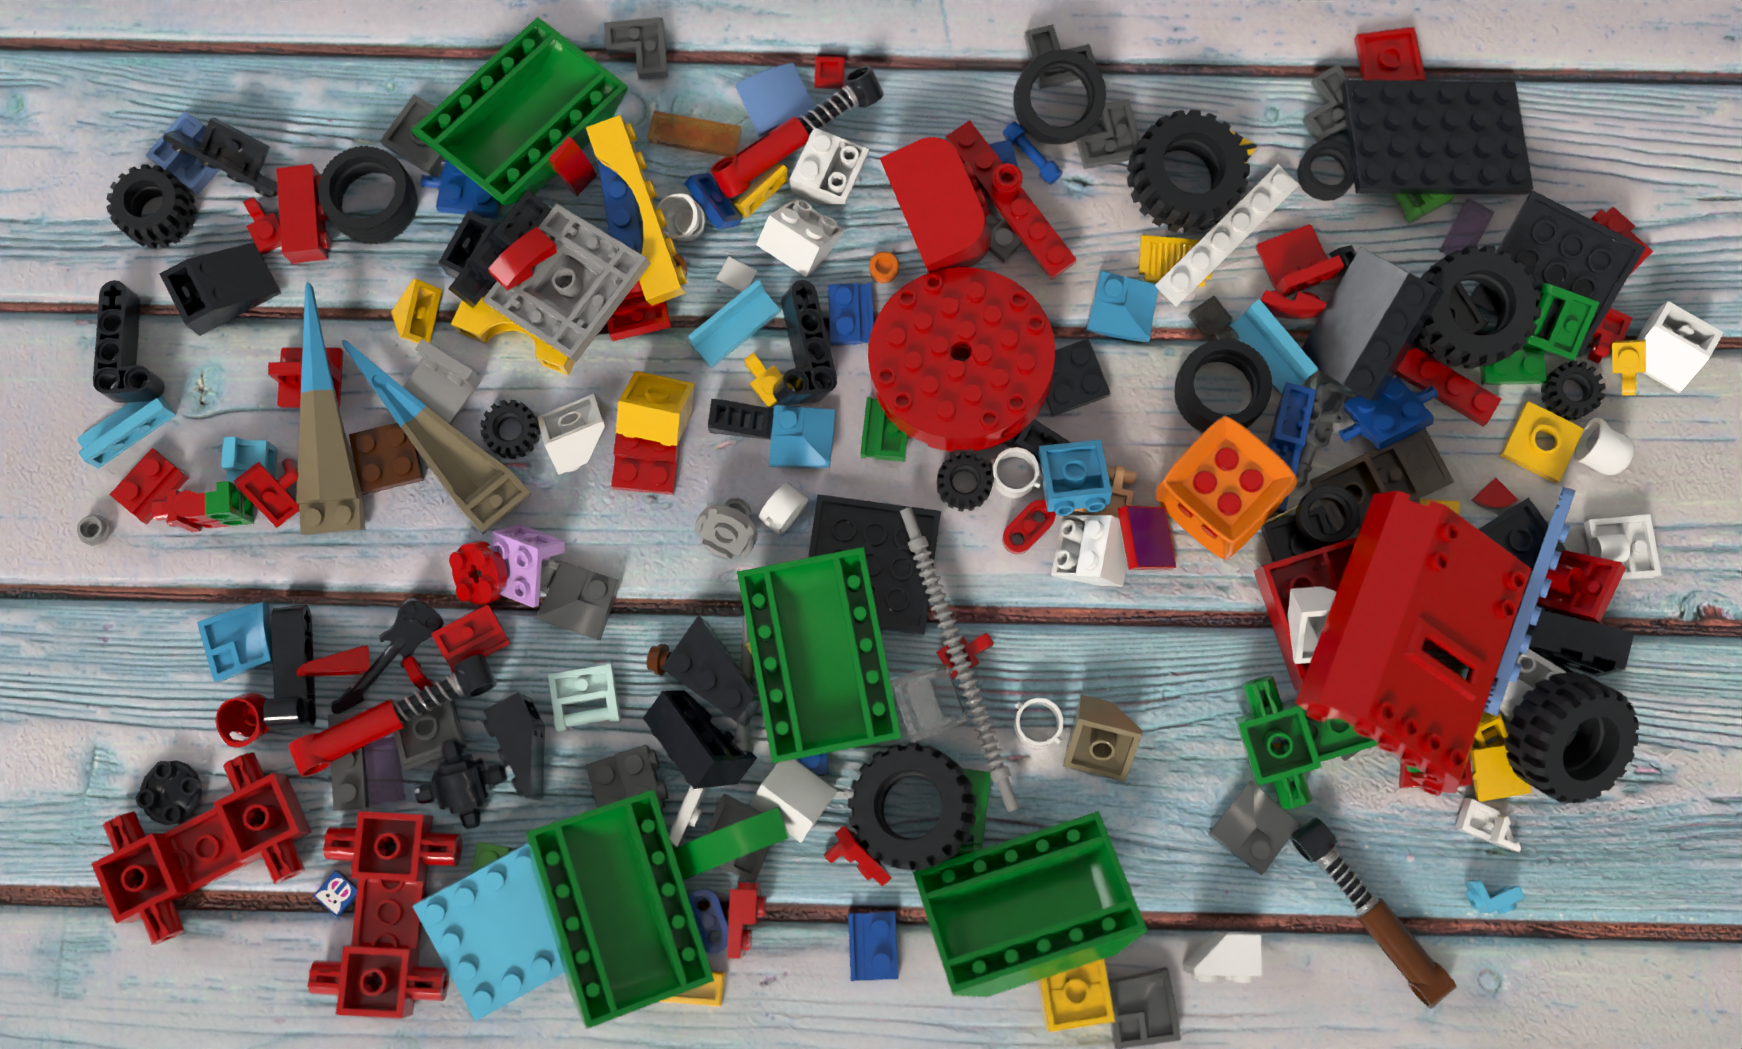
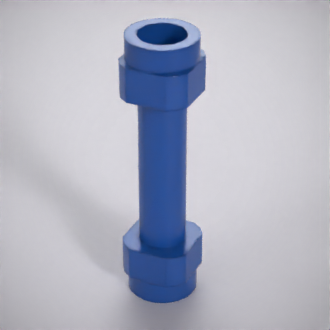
(1048, 170)

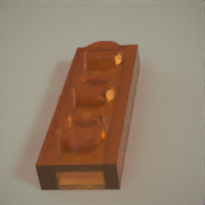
(694, 134)

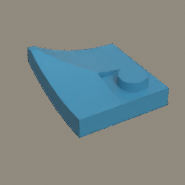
(1122, 307)
(801, 437)
(237, 641)

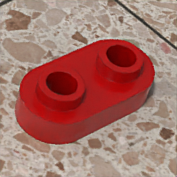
(1027, 527)

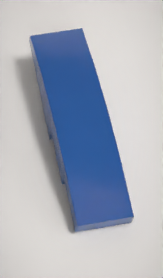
(1291, 427)

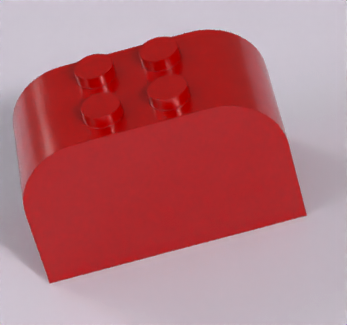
(940, 203)

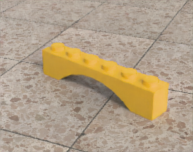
(615, 149)

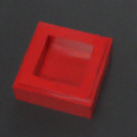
(829, 72)

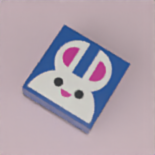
(337, 893)

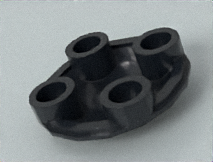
(170, 792)

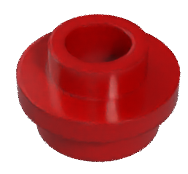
(1007, 170)

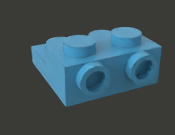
(1075, 477)

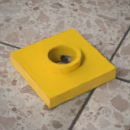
(1524, 452)

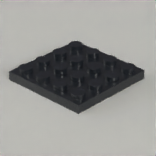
(1566, 253)
(879, 528)

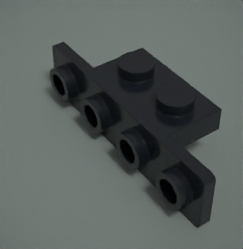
(229, 151)

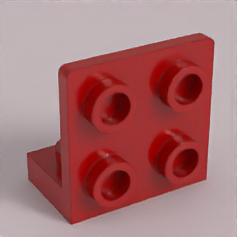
(1297, 261)

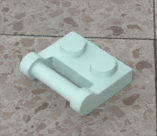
(583, 686)

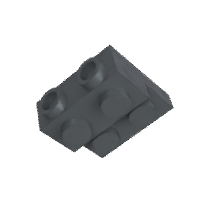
(626, 776)

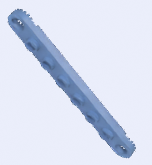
(1528, 611)

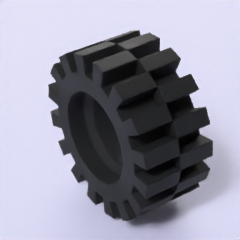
(1585, 378)
(497, 417)
(964, 463)

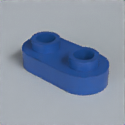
(710, 920)

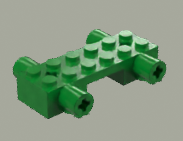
(1304, 746)

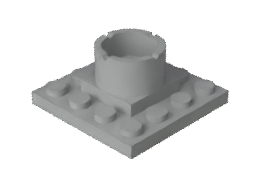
(572, 289)

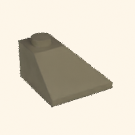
(1102, 739)

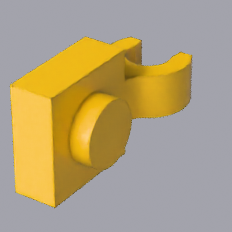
(1629, 359)
(764, 380)

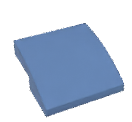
(774, 97)
(183, 166)

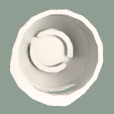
(683, 210)
(1609, 454)

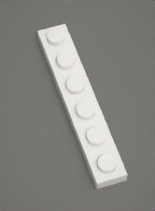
(1226, 235)

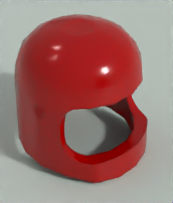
(244, 716)

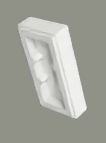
(687, 816)

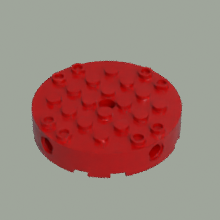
(972, 318)

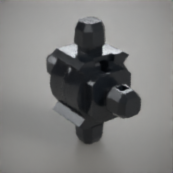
(461, 783)

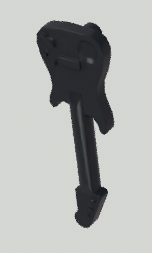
(411, 627)

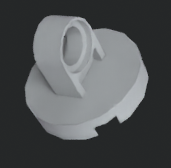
(727, 528)

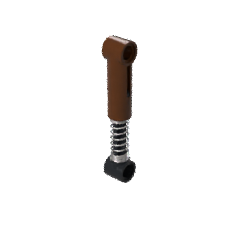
(1424, 975)

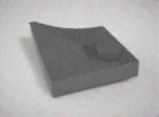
(579, 600)
(730, 812)
(1254, 828)
(1143, 1009)

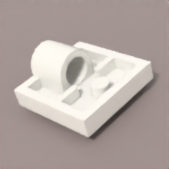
(1627, 541)

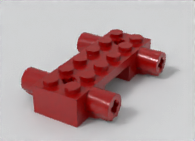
(201, 849)
(385, 923)

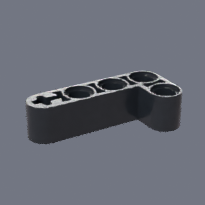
(801, 306)
(116, 307)
(291, 647)

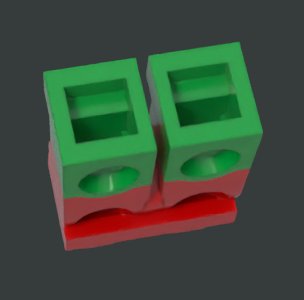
(207, 509)

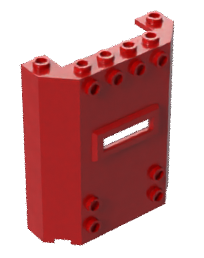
(1410, 579)

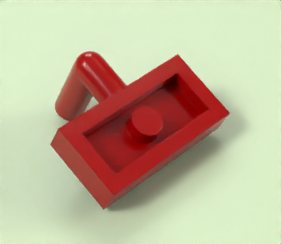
(269, 493)
(852, 850)

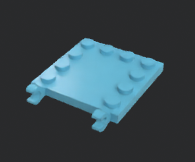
(493, 933)

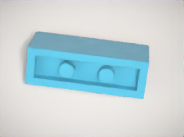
(733, 324)
(1274, 343)
(123, 430)

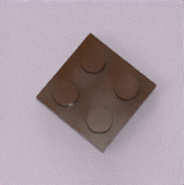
(385, 459)

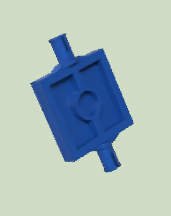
(460, 194)
(1392, 417)

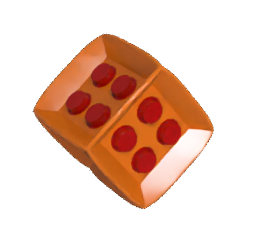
(1225, 487)

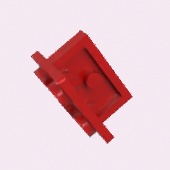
(289, 374)

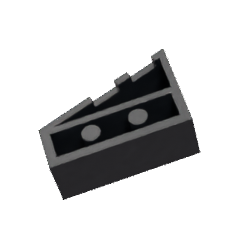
(1580, 643)
(712, 673)
(694, 743)

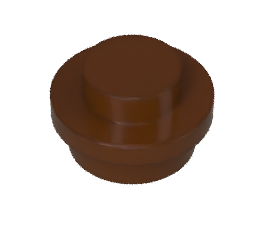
(656, 658)

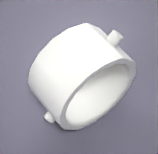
(1019, 453)
(783, 508)
(1056, 711)

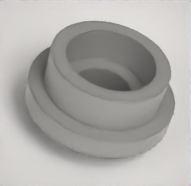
(85, 528)

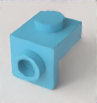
(1501, 900)

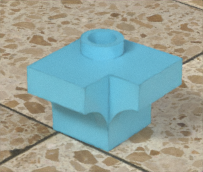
(242, 454)

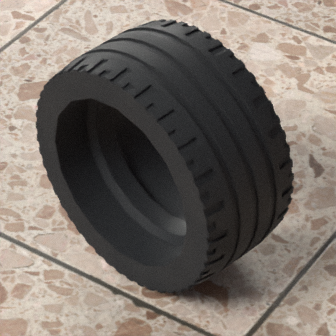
(1090, 78)
(350, 166)
(1230, 352)

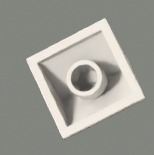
(797, 793)

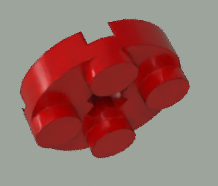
(468, 584)

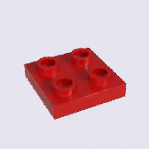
(1582, 585)

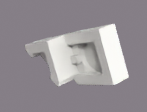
(1486, 824)

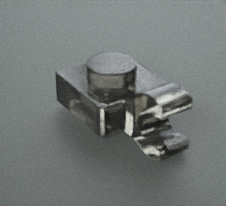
(1213, 319)

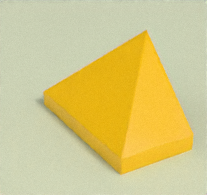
(417, 311)

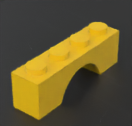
(484, 323)

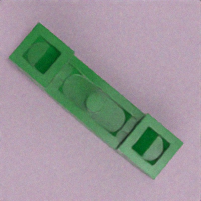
(731, 843)

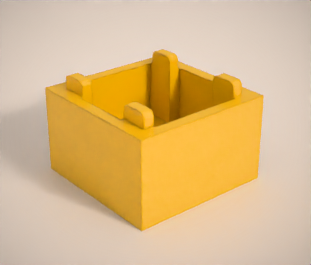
(655, 408)
(1076, 998)

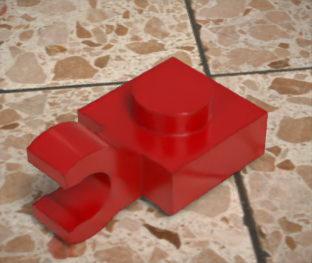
(264, 229)
(1611, 329)
(973, 648)

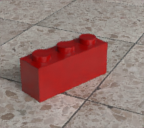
(301, 215)

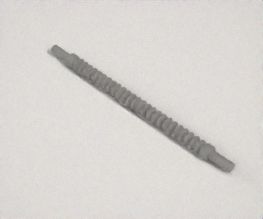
(999, 772)

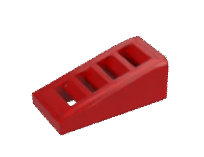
(345, 663)

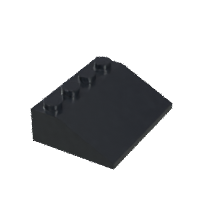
(1370, 324)

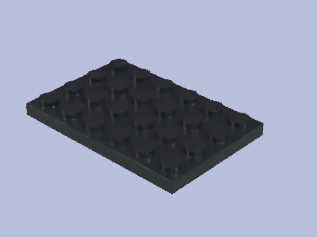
(1436, 137)

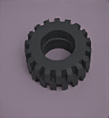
(135, 191)

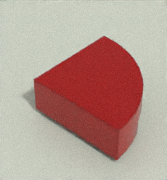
(1494, 496)
(415, 673)

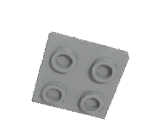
(441, 382)

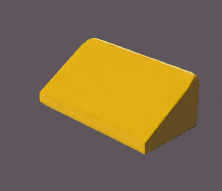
(761, 190)

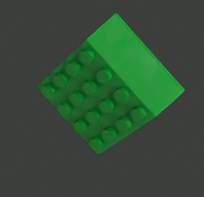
(520, 111)
(818, 655)
(1029, 907)
(618, 908)

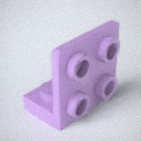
(523, 555)

